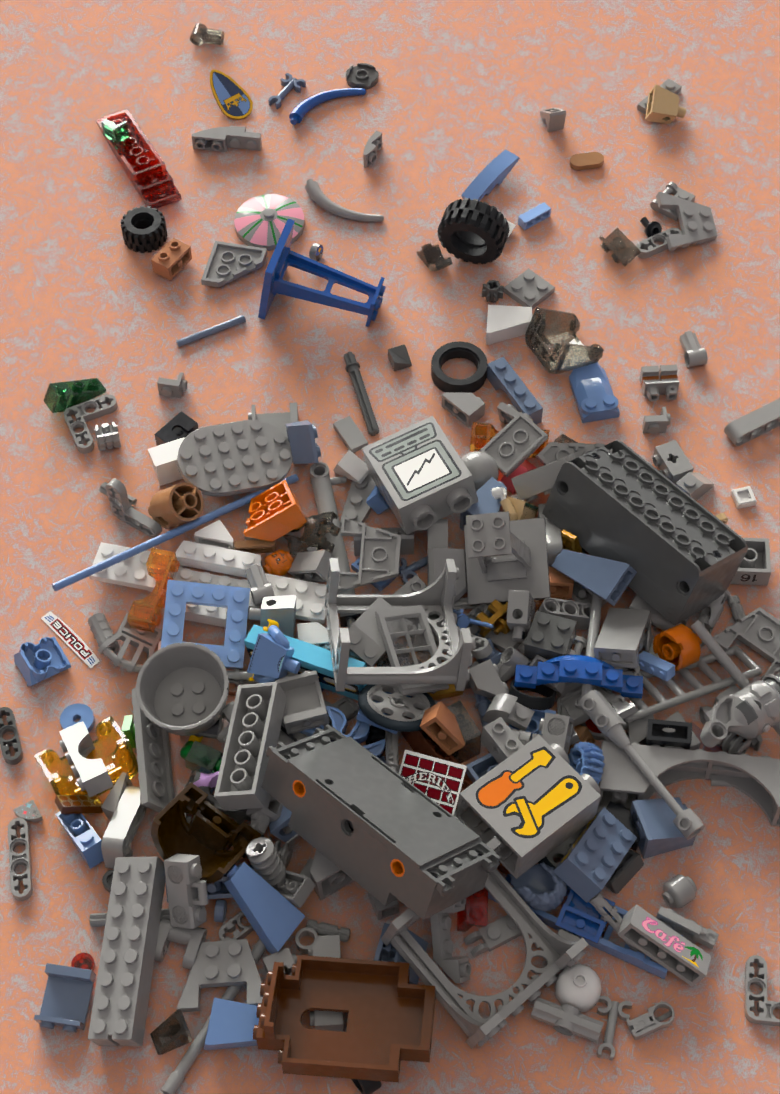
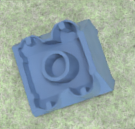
(41, 660)

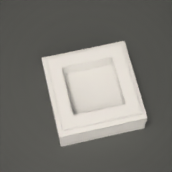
(743, 497)

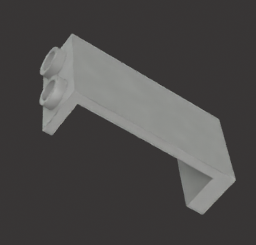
(622, 636)

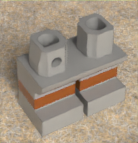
(659, 381)

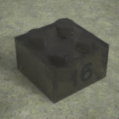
(469, 732)

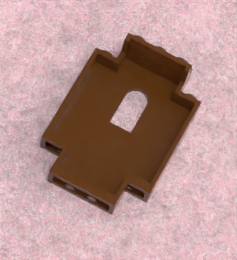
(384, 1022)

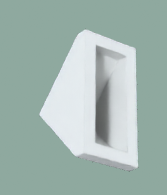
(352, 467)
(215, 535)

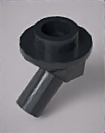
(652, 228)

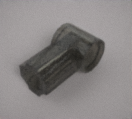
(202, 34)

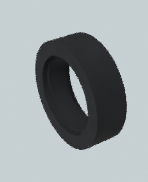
(459, 350)

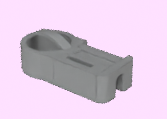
(648, 1024)

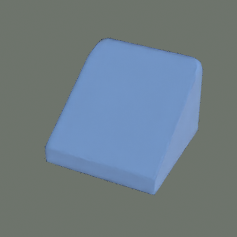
(377, 501)

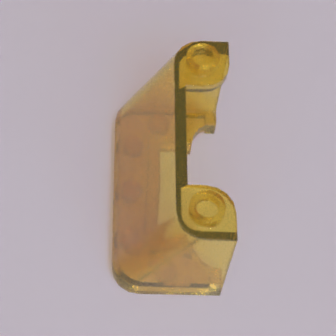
(110, 746)

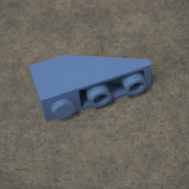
(83, 837)

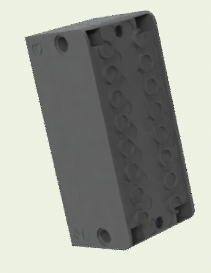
(641, 518)

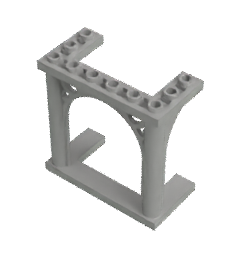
(435, 600)
(555, 950)

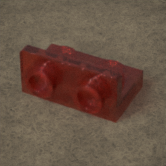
(475, 911)

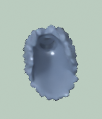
(540, 887)

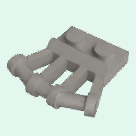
(140, 639)

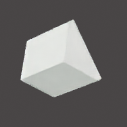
(165, 461)

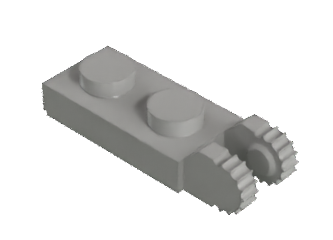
(493, 935)

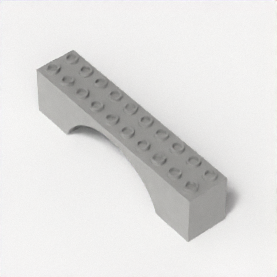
(752, 775)

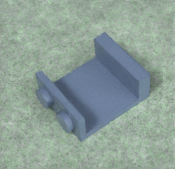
(66, 997)

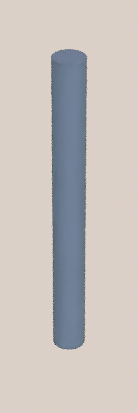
(209, 331)

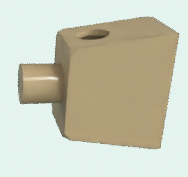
(663, 106)

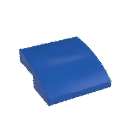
(582, 918)

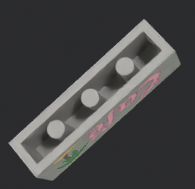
(664, 945)

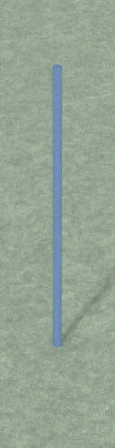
(161, 538)

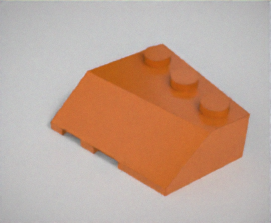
(274, 513)

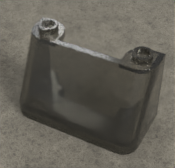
(555, 342)

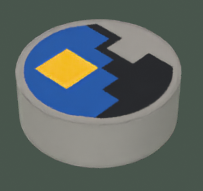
(316, 252)

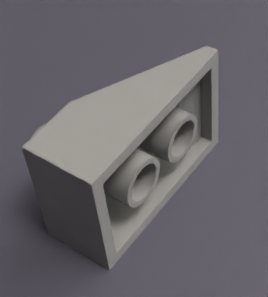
(365, 636)

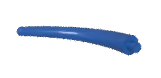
(305, 106)

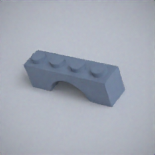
(504, 377)

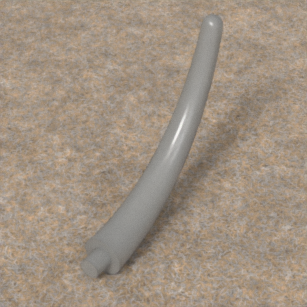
(324, 202)

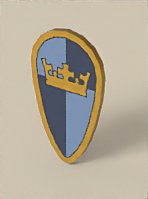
(230, 96)

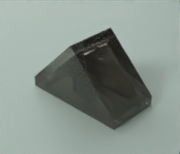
(171, 1033)

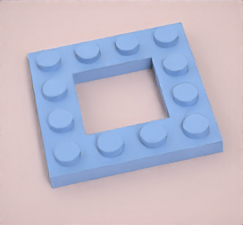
(230, 597)

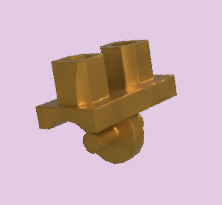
(499, 613)

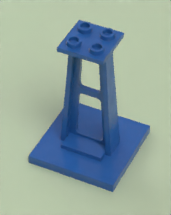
(284, 257)

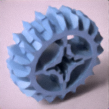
(587, 759)

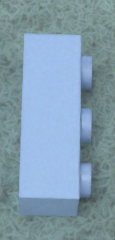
(534, 216)
(656, 666)

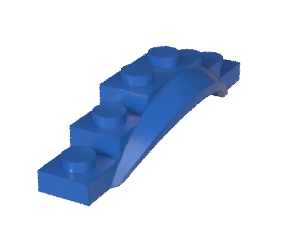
(579, 670)

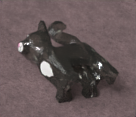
(314, 534)

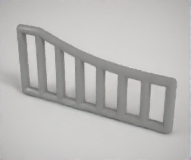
(700, 690)

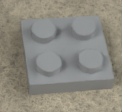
(529, 289)

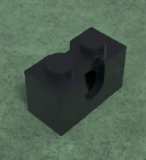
(175, 429)
(679, 738)

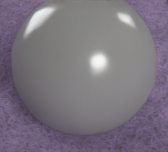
(481, 467)

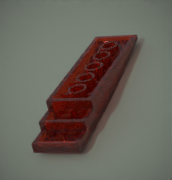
(142, 163)

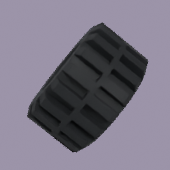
(144, 229)

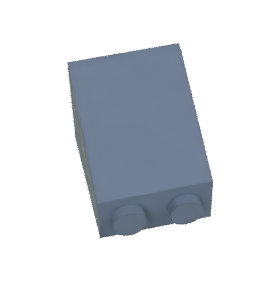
(486, 502)
(656, 827)

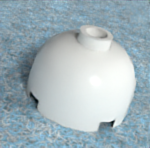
(578, 987)

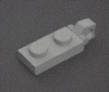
(687, 928)

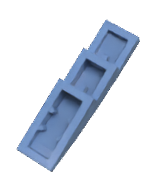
(491, 176)

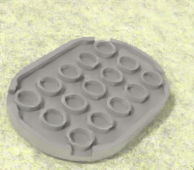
(234, 457)

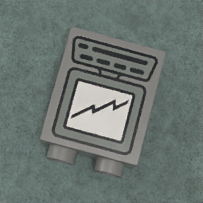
(420, 475)

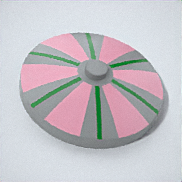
(263, 218)

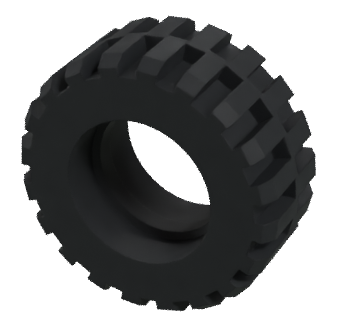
(473, 231)

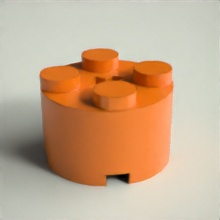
(678, 646)

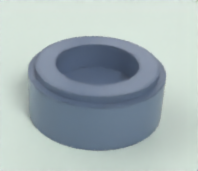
(220, 910)

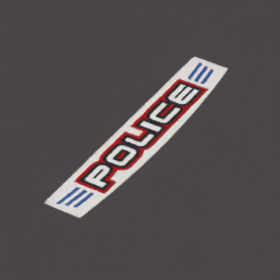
(71, 639)

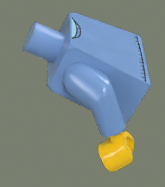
(272, 656)

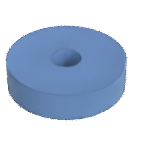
(77, 711)

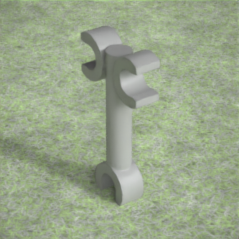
(614, 1010)

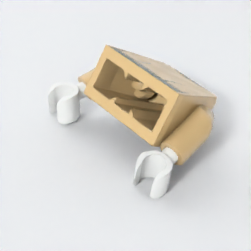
(517, 508)

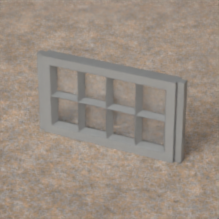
(408, 642)

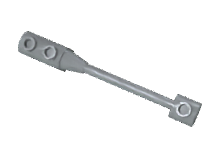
(611, 726)

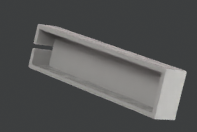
(128, 952)

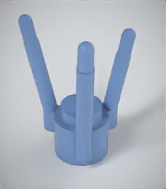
(463, 620)

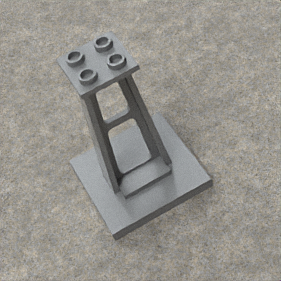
(505, 557)

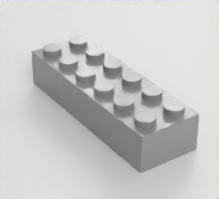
(252, 729)

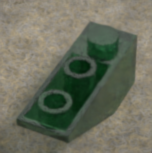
(71, 393)

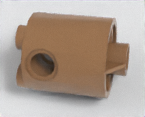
(176, 505)

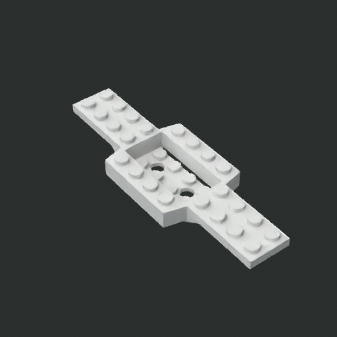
(134, 574)

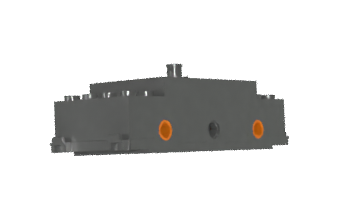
(376, 823)

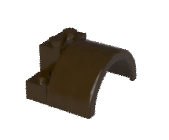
(207, 834)

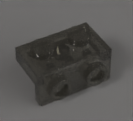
(620, 247)

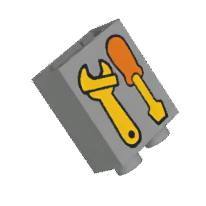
(529, 804)

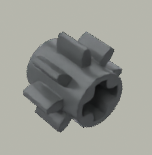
(492, 291)

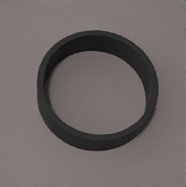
(532, 702)

